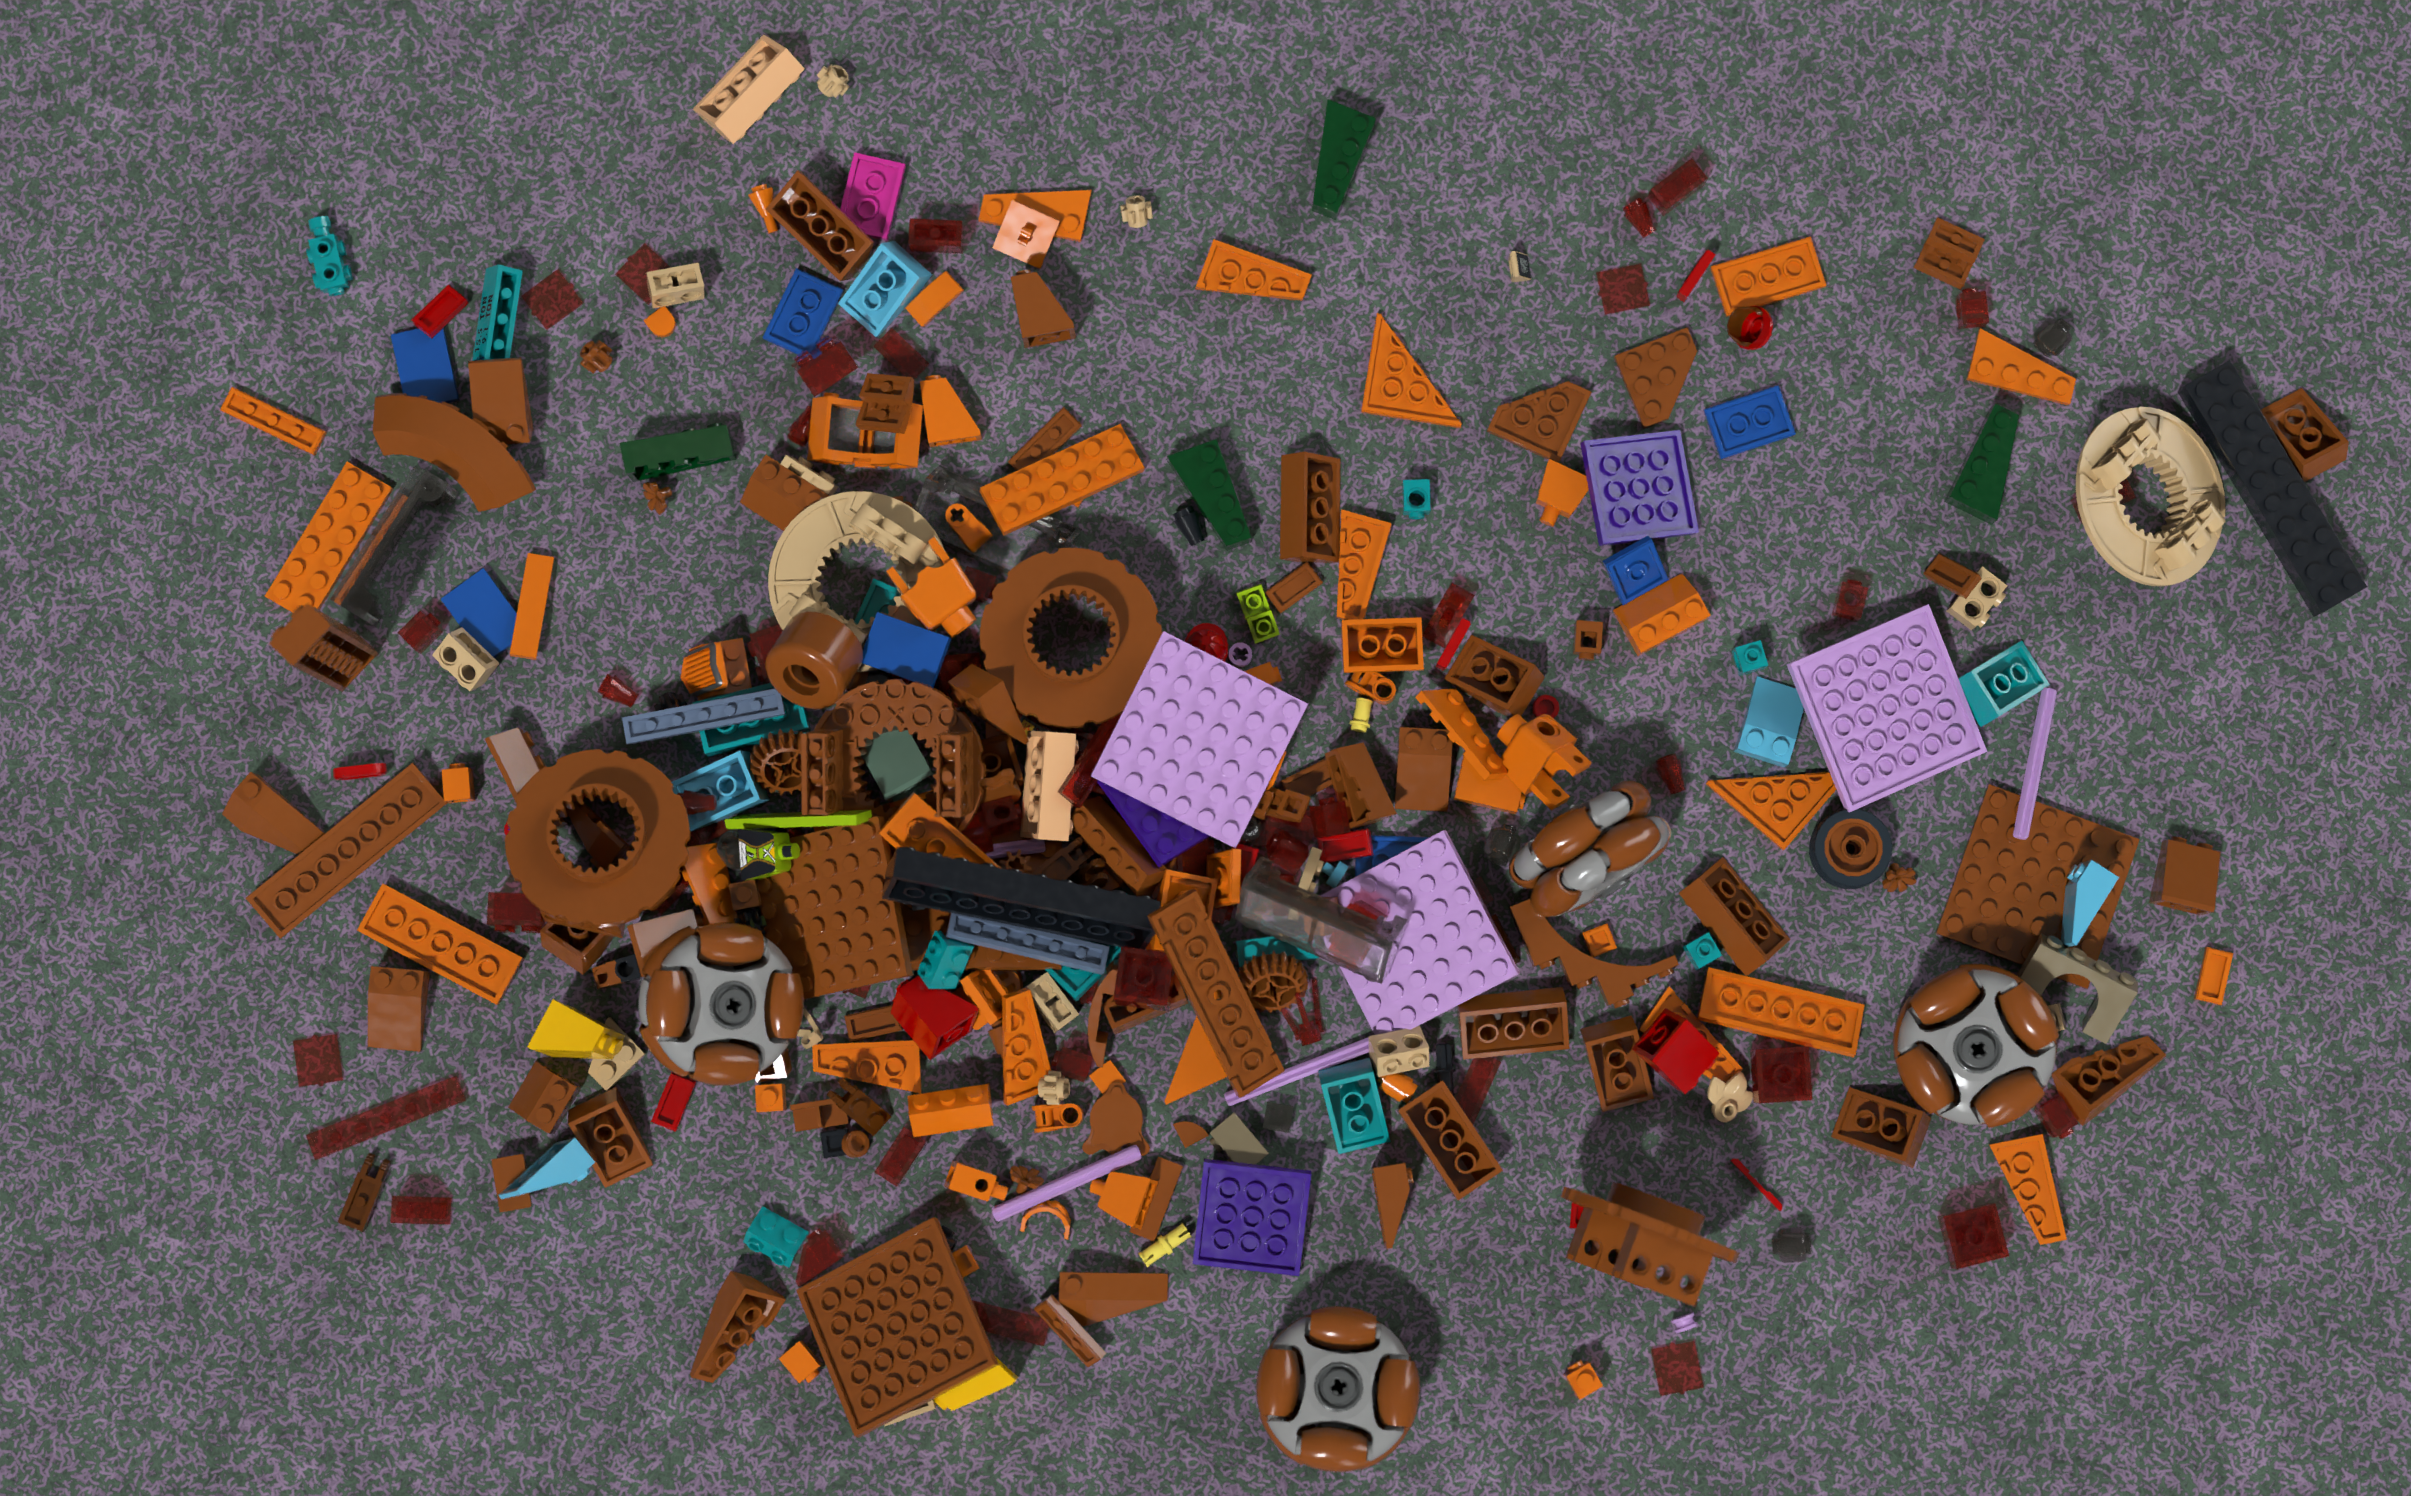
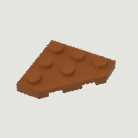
(1656, 374)
(1542, 420)

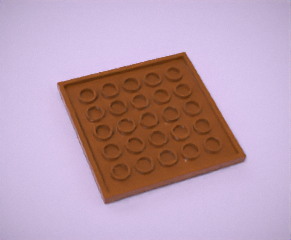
(2016, 887)
(832, 911)
(896, 1327)

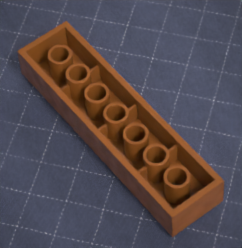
(322, 647)

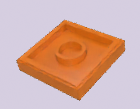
(1227, 869)

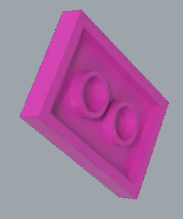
(872, 194)

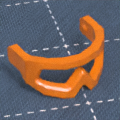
(1049, 1206)

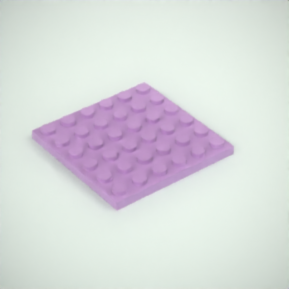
(1886, 708)
(1199, 739)
(1448, 942)

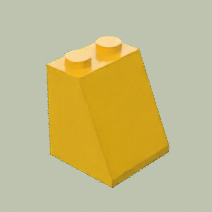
(573, 1034)
(977, 1388)

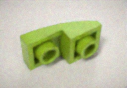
(1257, 613)

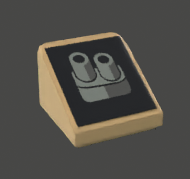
(1519, 266)

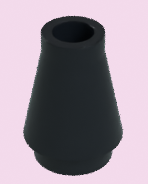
(1189, 524)

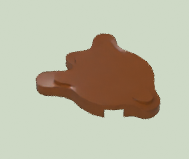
(999, 787)
(1115, 1122)

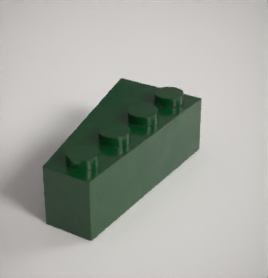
(1342, 148)
(677, 452)
(1984, 471)
(1211, 488)

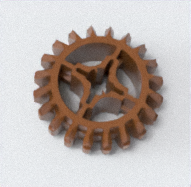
(782, 754)
(1273, 980)

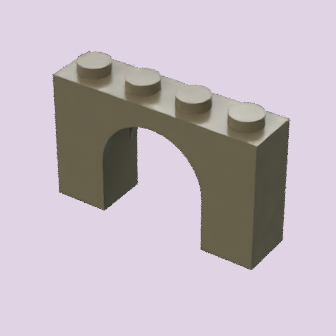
(2115, 990)

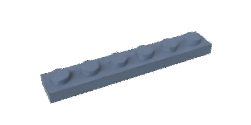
(703, 716)
(1029, 943)

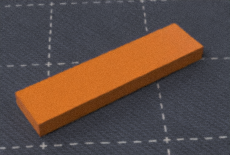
(273, 421)
(531, 606)

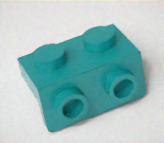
(944, 962)
(775, 1237)

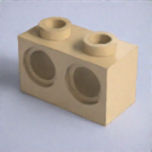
(675, 285)
(1978, 600)
(468, 655)
(1051, 1002)
(1398, 1051)

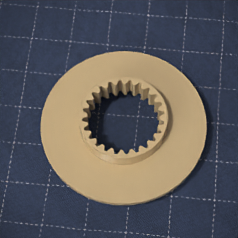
(2190, 478)
(839, 522)

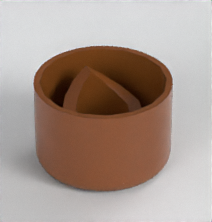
(814, 660)

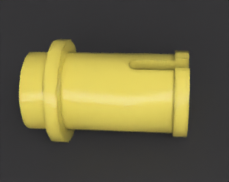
(1361, 715)

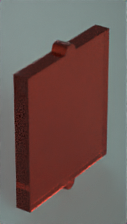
(635, 271)
(1622, 289)
(552, 299)
(318, 1060)
(1677, 1368)

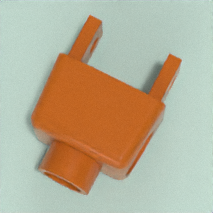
(939, 594)
(1537, 753)

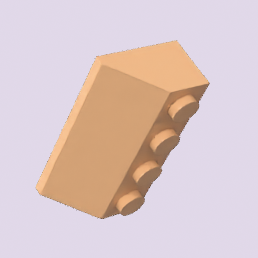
(749, 89)
(1046, 767)

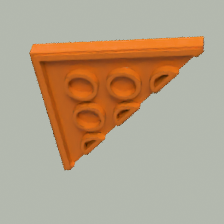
(1398, 384)
(1777, 804)
(1197, 1064)

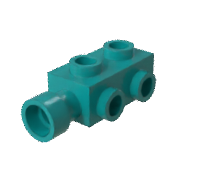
(328, 261)

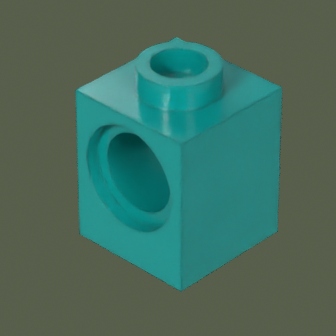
(1420, 487)
(1749, 658)
(1702, 951)

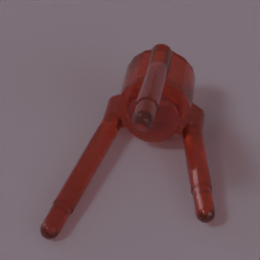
(1309, 1031)

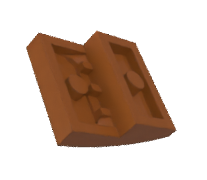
(1949, 253)
(885, 403)

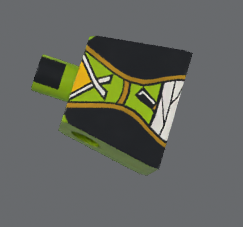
(765, 853)

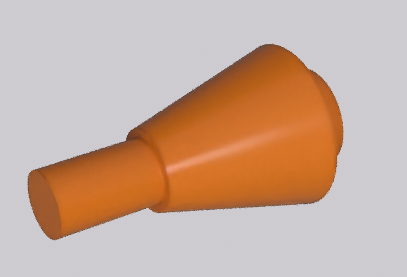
(761, 198)

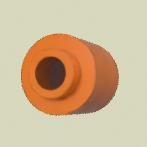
(1397, 1086)

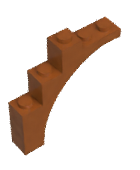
(1545, 945)

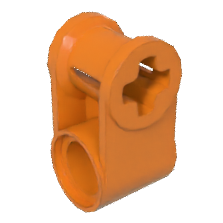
(970, 530)
(1370, 684)
(1055, 1117)

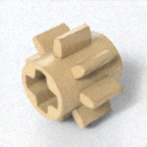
(833, 80)
(1136, 211)
(1054, 1087)

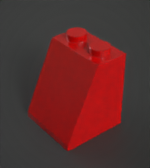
(932, 1016)
(1676, 1050)

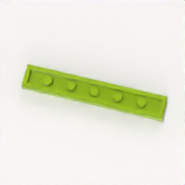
(796, 819)

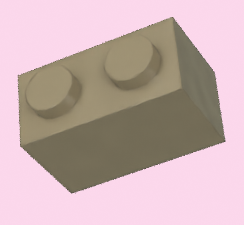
(1237, 1141)

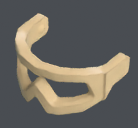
(814, 1037)

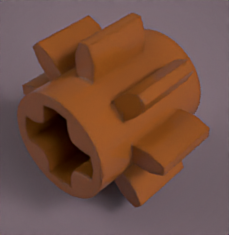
(596, 356)
(1012, 858)

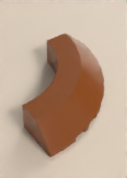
(452, 443)

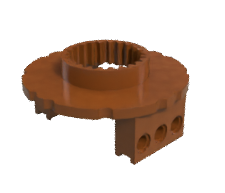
(1057, 698)
(835, 750)
(602, 899)
(1647, 1230)

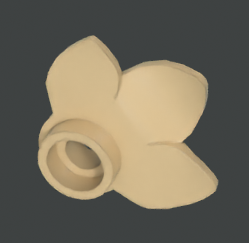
(1730, 1094)

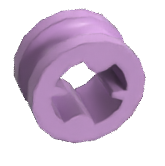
(1241, 646)
(1684, 1322)

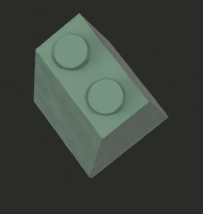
(897, 765)

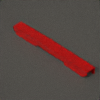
(1768, 1195)

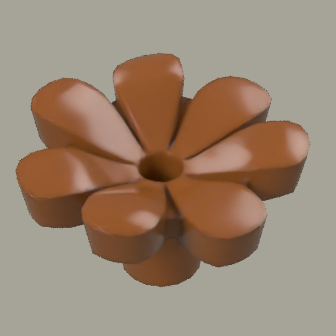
(656, 496)
(1898, 878)
(1025, 1178)

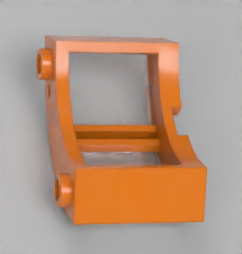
(838, 440)

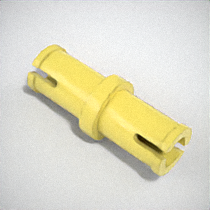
(1164, 1245)

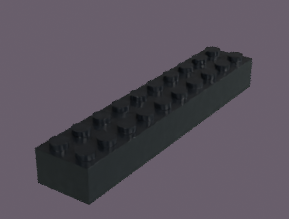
(2272, 488)
(1019, 898)

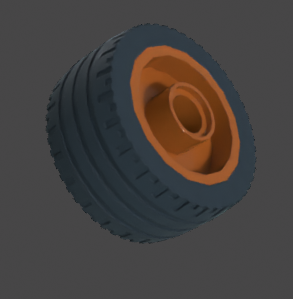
(1870, 845)

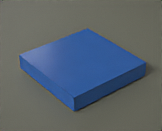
(1635, 570)

